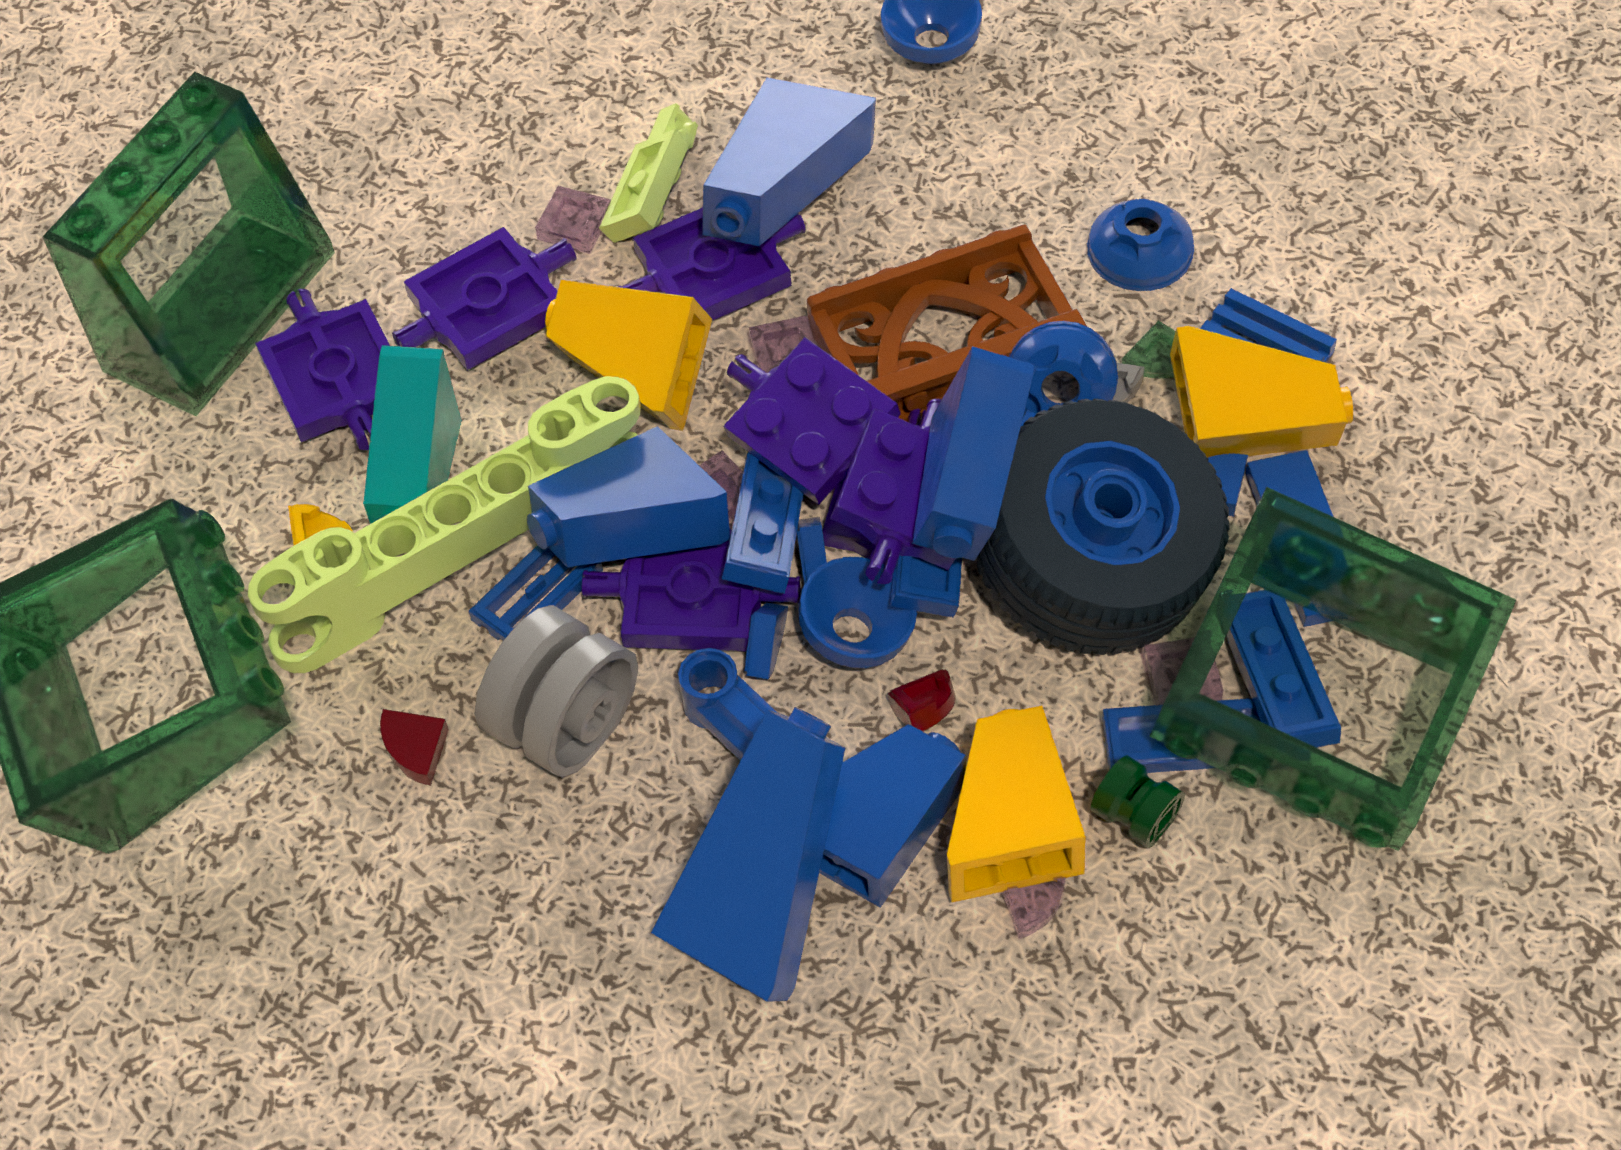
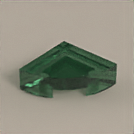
(1153, 352)

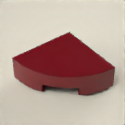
(924, 700)
(414, 742)

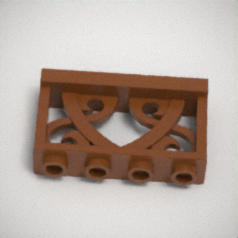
(948, 279)

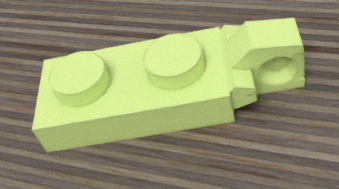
(649, 176)

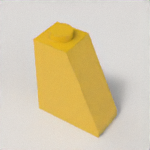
(634, 336)
(1255, 396)
(1013, 810)

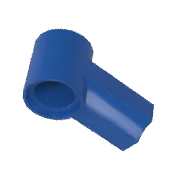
(728, 713)

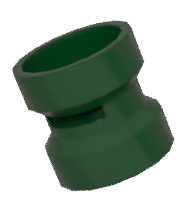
(1137, 801)

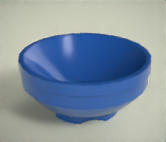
(908, 18)
(1140, 260)
(1070, 349)
(845, 590)

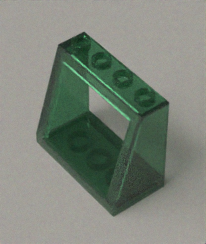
(231, 283)
(1370, 590)
(46, 734)

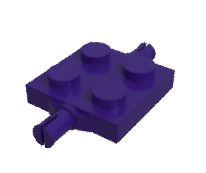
(712, 270)
(483, 297)
(326, 367)
(804, 416)
(885, 489)
(683, 600)

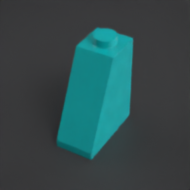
(411, 428)

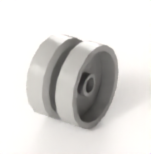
(556, 690)

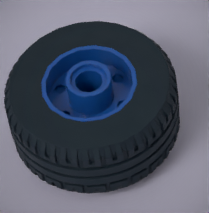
(1104, 527)

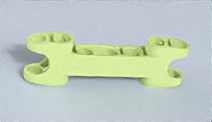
(354, 578)

